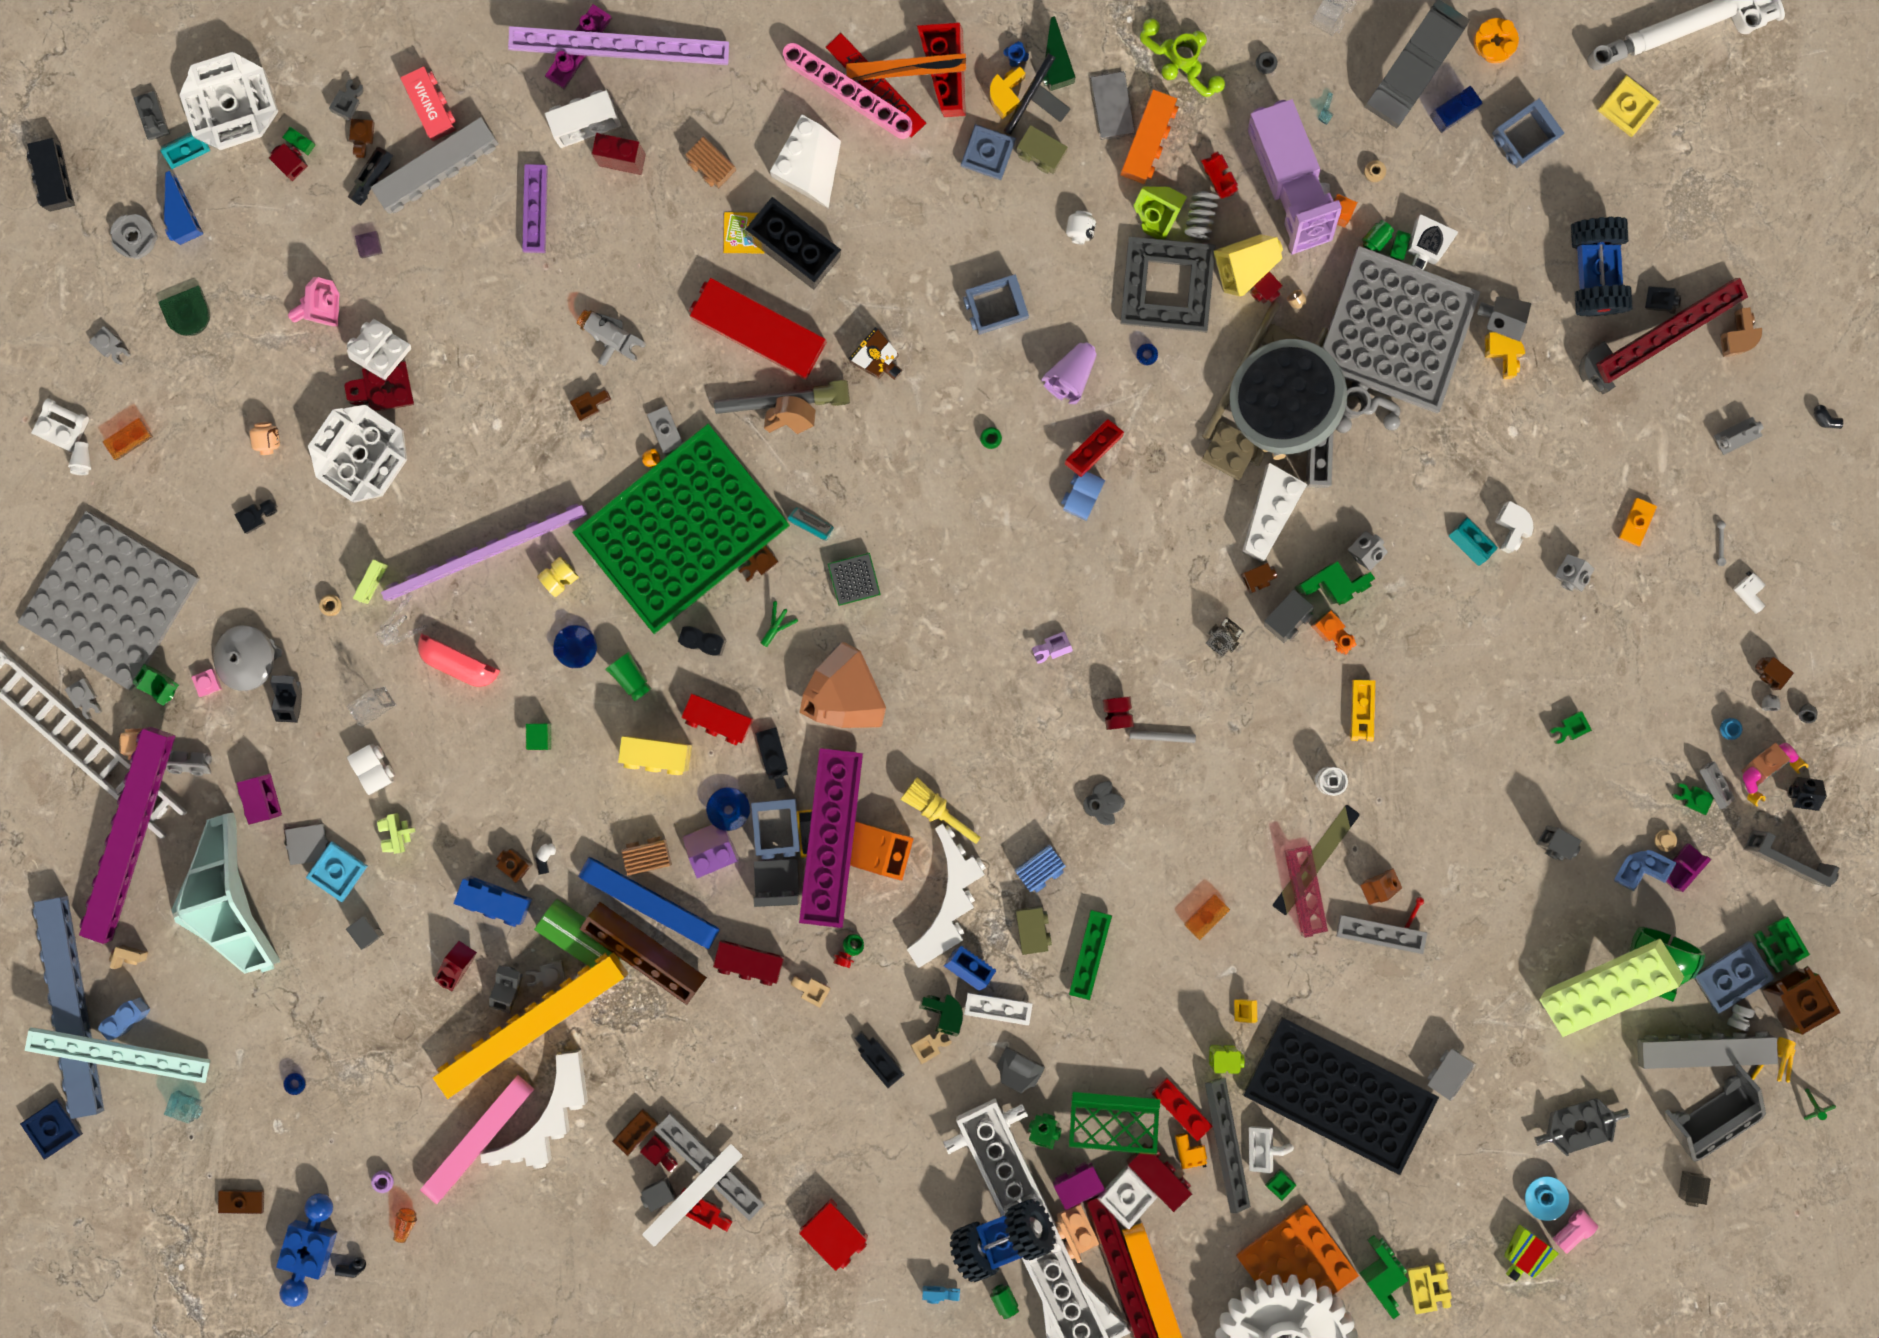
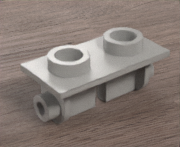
(1738, 435)
(196, 765)

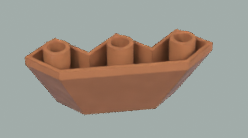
(843, 692)

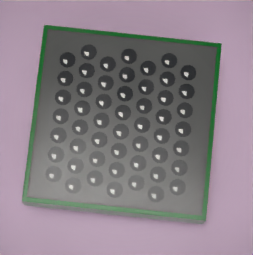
(854, 579)

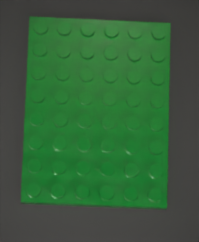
(681, 529)

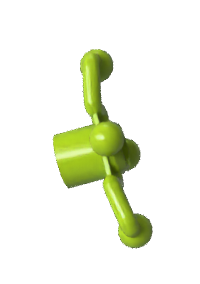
(1190, 66)

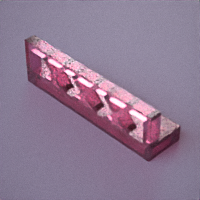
(1299, 894)

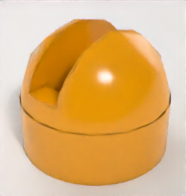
(651, 458)

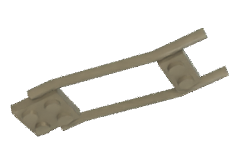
(1228, 447)

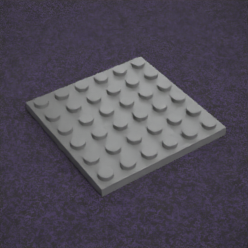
(1399, 328)
(108, 600)

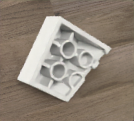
(808, 161)

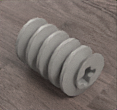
(1200, 215)

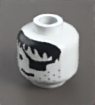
(1081, 227)

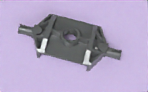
(1599, 1126)

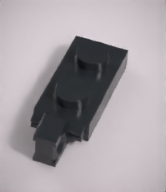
(370, 175)
(773, 756)
(879, 1060)

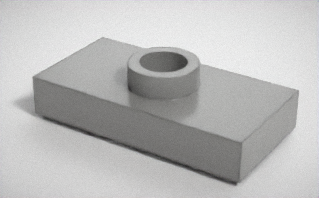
(665, 430)
(1717, 785)

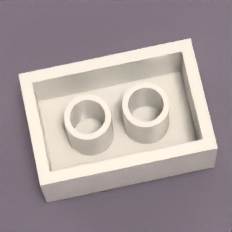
(582, 118)

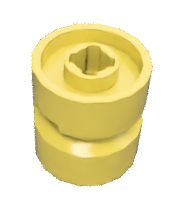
(558, 576)

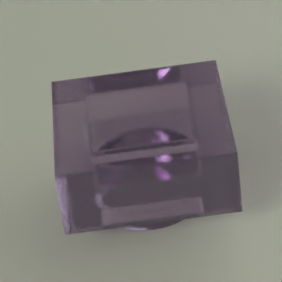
(368, 244)

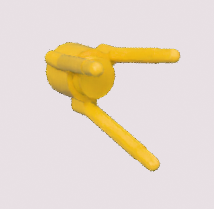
(1786, 1050)

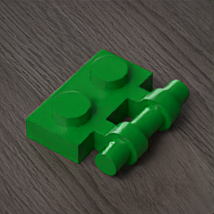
(1786, 939)

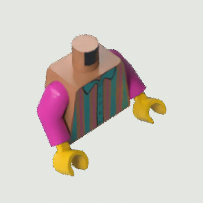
(1766, 765)

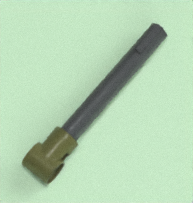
(835, 393)

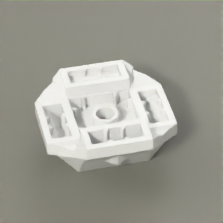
(212, 86)

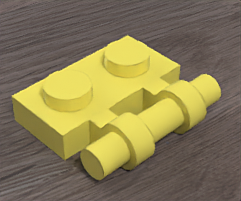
(1422, 1288)

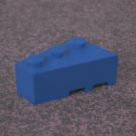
(492, 901)

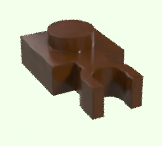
(761, 562)

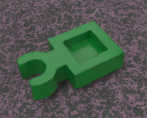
(1573, 726)
(1695, 799)

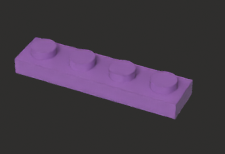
(535, 208)

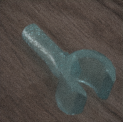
(1326, 115)

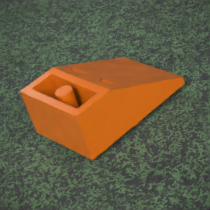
(880, 850)

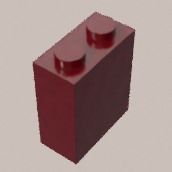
(618, 153)

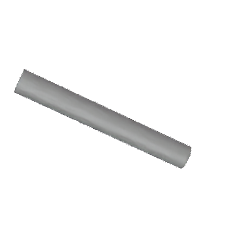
(1162, 736)

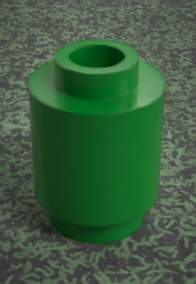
(1378, 236)
(1004, 1301)

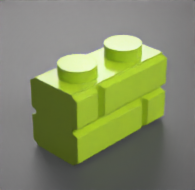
(1226, 1059)

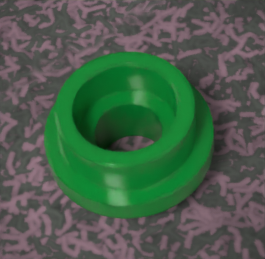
(991, 431)
(857, 941)

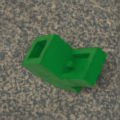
(155, 684)

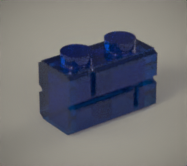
(1456, 109)

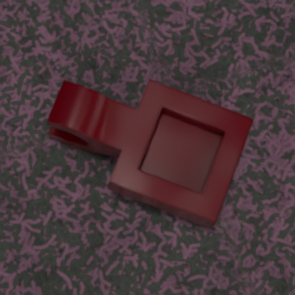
(657, 1151)

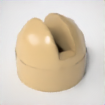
(1297, 299)

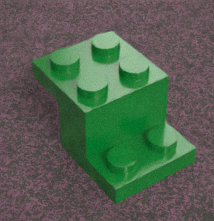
(1335, 584)
(1384, 1275)

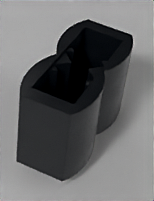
(707, 642)

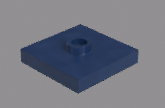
(51, 1128)

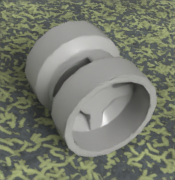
(1741, 1017)

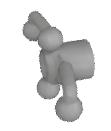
(1368, 407)

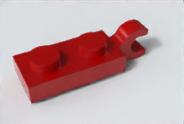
(708, 1215)

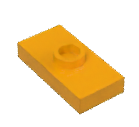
(1637, 522)

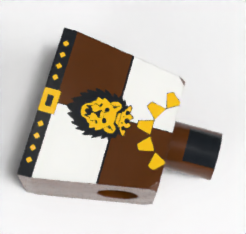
(876, 356)

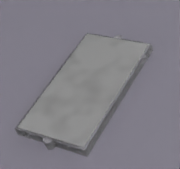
(1112, 105)

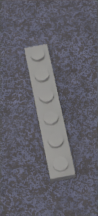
(701, 1157)

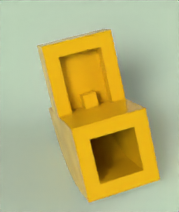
(1001, 93)
(1502, 346)

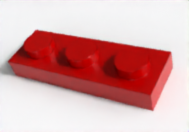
(1094, 447)
(1182, 1109)

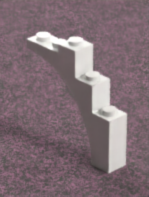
(943, 932)
(535, 1145)

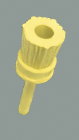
(934, 807)

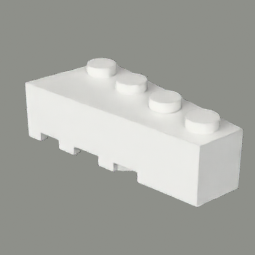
(1274, 504)

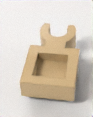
(927, 1048)

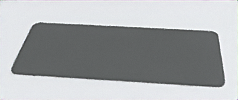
(1050, 104)

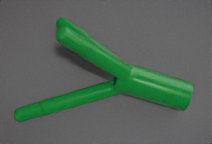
(774, 625)
(1818, 1111)

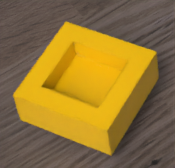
(1245, 1010)

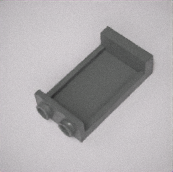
(1760, 845)

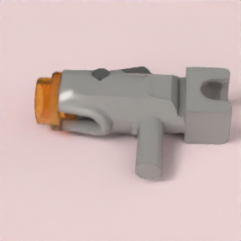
(609, 332)

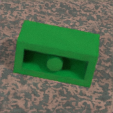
(298, 141)
(1399, 245)

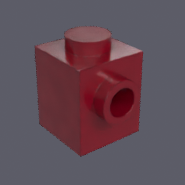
(288, 160)
(1266, 289)

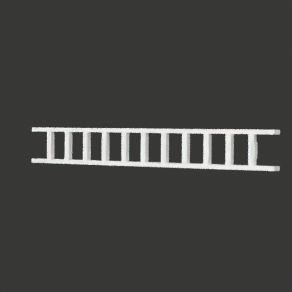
(67, 750)

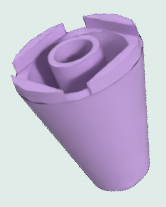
(1071, 373)

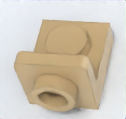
(128, 954)

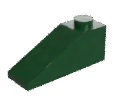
(1061, 71)

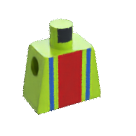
(1528, 1254)

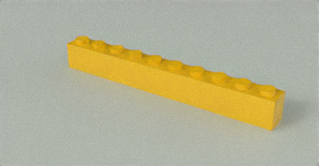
(529, 1026)

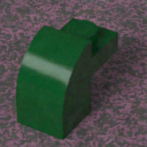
(950, 1013)

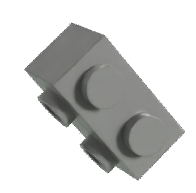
(1451, 1073)

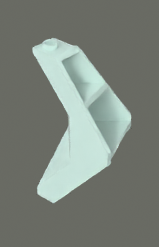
(215, 903)

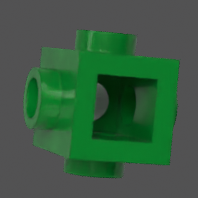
(1047, 1138)

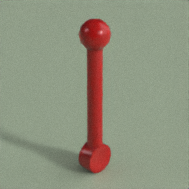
(1419, 901)

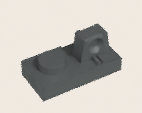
(151, 115)

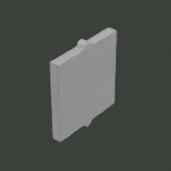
(305, 843)

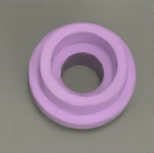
(377, 1186)

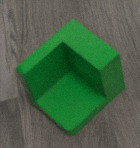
(538, 736)

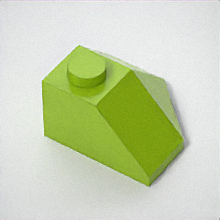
(1158, 209)

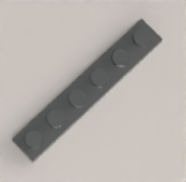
(1227, 1145)

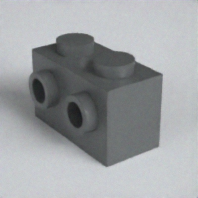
(1289, 617)
(1559, 843)

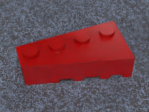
(949, 87)

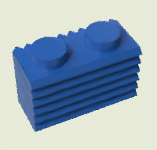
(970, 968)

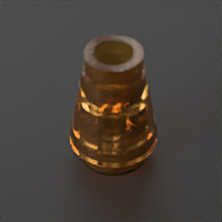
(404, 1223)

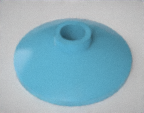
(1554, 1205)

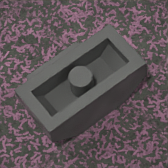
(1018, 1070)

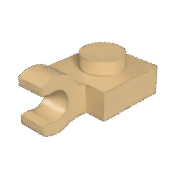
(813, 992)

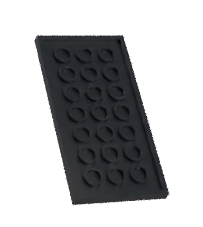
(1340, 1096)

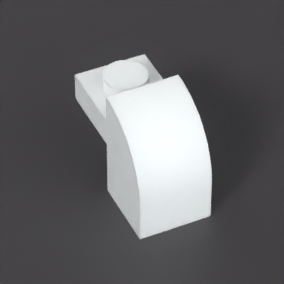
(1518, 522)

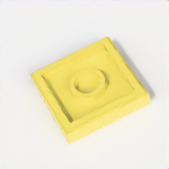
(1628, 106)

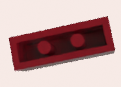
(748, 962)
(1160, 1178)

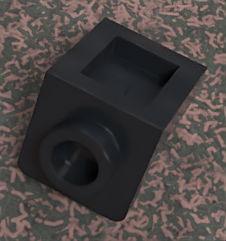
(1663, 299)

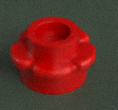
(843, 959)

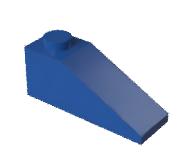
(178, 214)

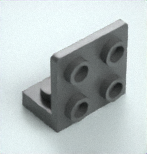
(776, 883)

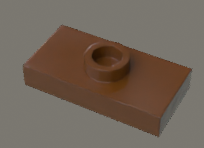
(635, 1132)
(241, 1201)

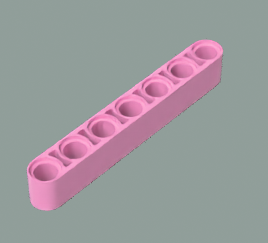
(841, 82)
(477, 1139)

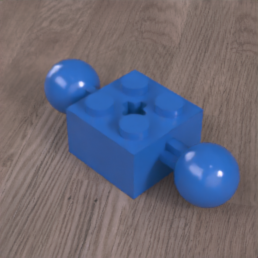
(318, 1243)

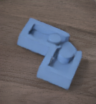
(1644, 862)

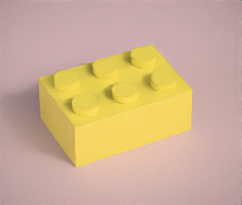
(654, 755)

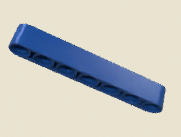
(649, 902)

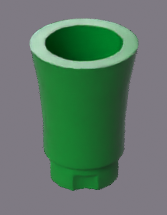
(629, 676)

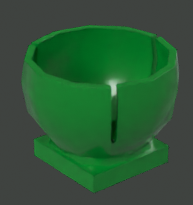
(1686, 955)

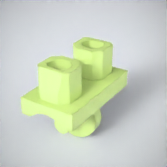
(396, 842)

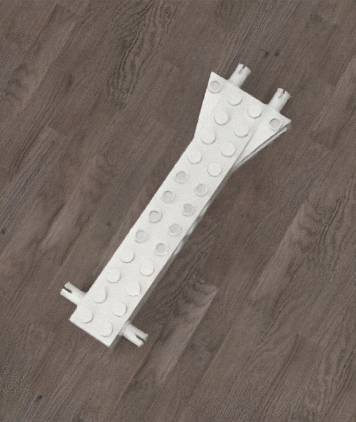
(1068, 1302)

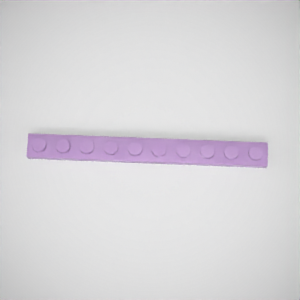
(618, 45)
(477, 555)

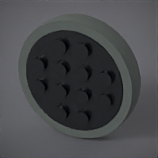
(1288, 396)

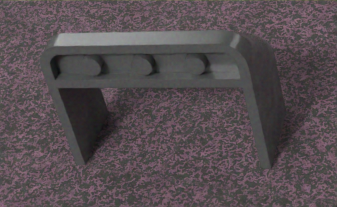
(1720, 1118)

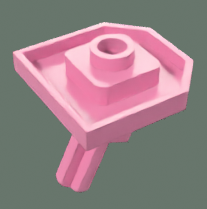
(319, 303)

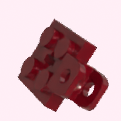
(371, 390)

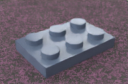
(1733, 977)

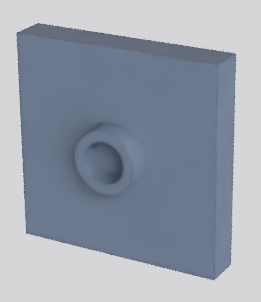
(988, 152)

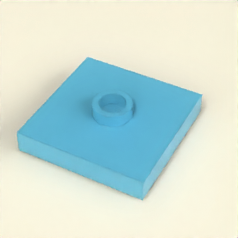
(336, 871)

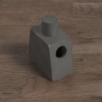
(1506, 316)

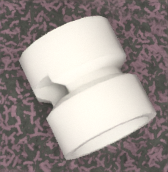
(1331, 781)

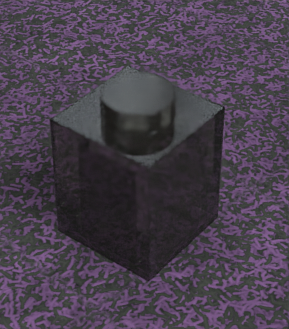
(1694, 1188)

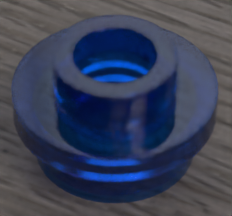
(1150, 348)
(289, 1088)

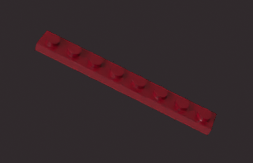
(1672, 330)
(1121, 1270)

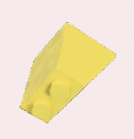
(1247, 262)

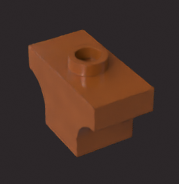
(1381, 887)

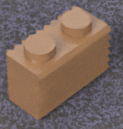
(710, 163)
(647, 856)

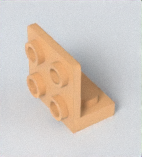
(1077, 1230)

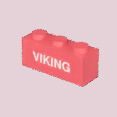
(429, 103)

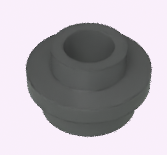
(1269, 57)

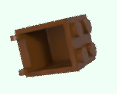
(1801, 1000)

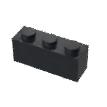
(50, 174)

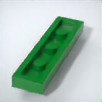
(1090, 954)

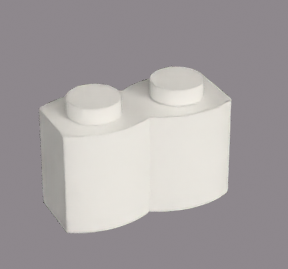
(371, 768)

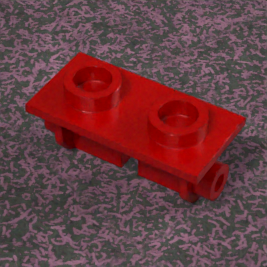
(1224, 184)

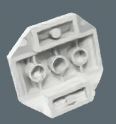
(336, 450)

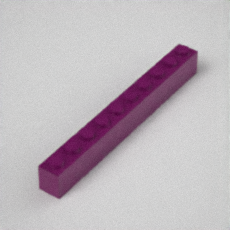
(126, 835)

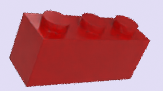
(716, 719)

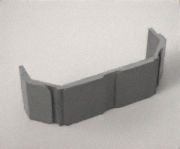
(1417, 63)

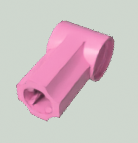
(1579, 1227)

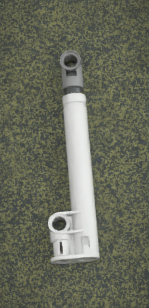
(1757, 10)

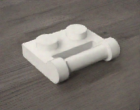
(57, 432)

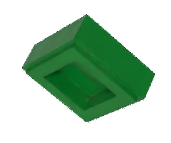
(1280, 1185)

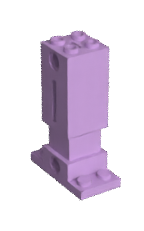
(1293, 175)

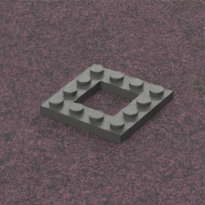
(1189, 318)

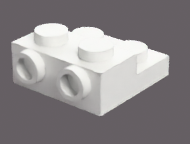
(377, 349)

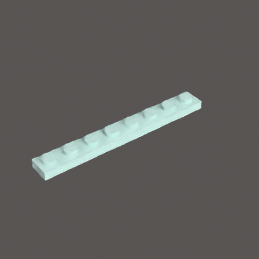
(117, 1055)

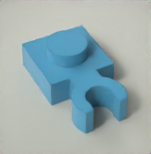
(935, 1294)

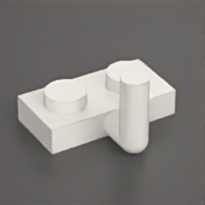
(1262, 1149)

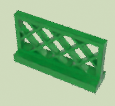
(1114, 1103)

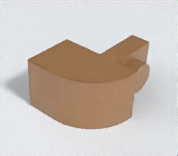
(1744, 338)
(791, 412)

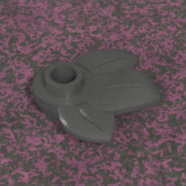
(1106, 803)

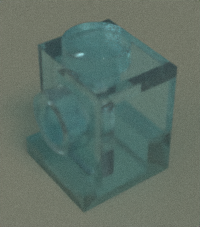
(176, 1107)

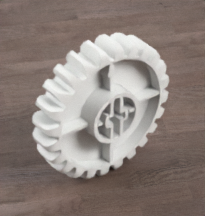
(1286, 1312)

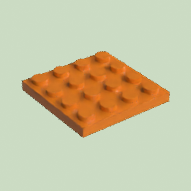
(1298, 1248)

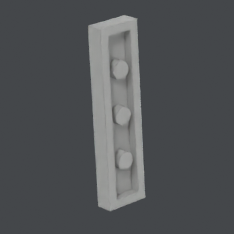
(1381, 934)

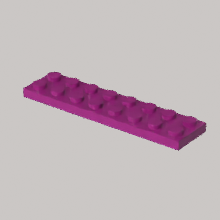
(831, 838)

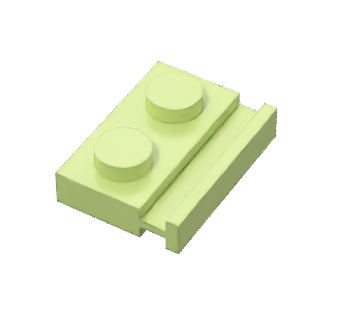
(370, 581)

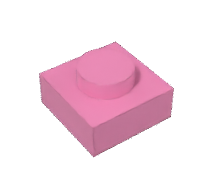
(206, 683)

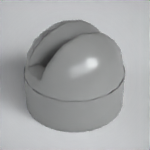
(1771, 703)

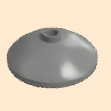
(253, 660)

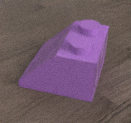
(709, 850)

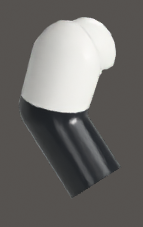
(542, 857)

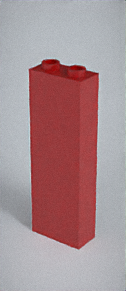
(757, 328)

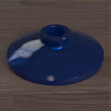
(720, 800)

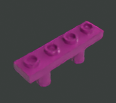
(565, 64)

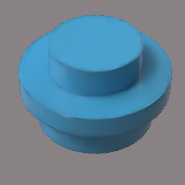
(1731, 729)

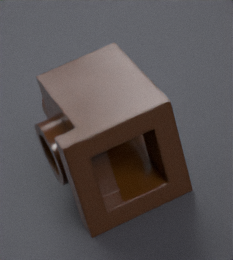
(1259, 577)
(1773, 672)
(521, 866)

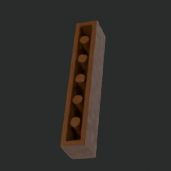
(643, 953)

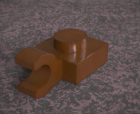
(361, 134)
(587, 405)

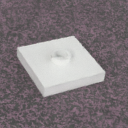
(1127, 1197)

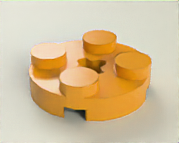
(1503, 29)

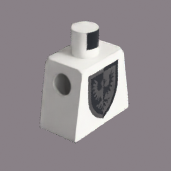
(1429, 241)

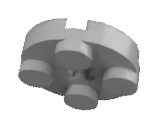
(137, 248)

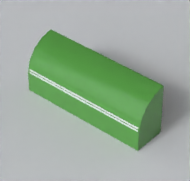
(562, 927)

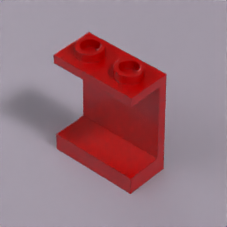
(833, 1236)

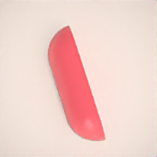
(455, 662)

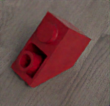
(455, 966)

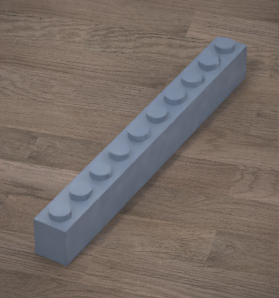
(67, 1002)

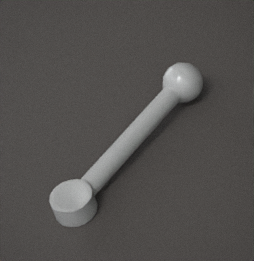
(1721, 561)

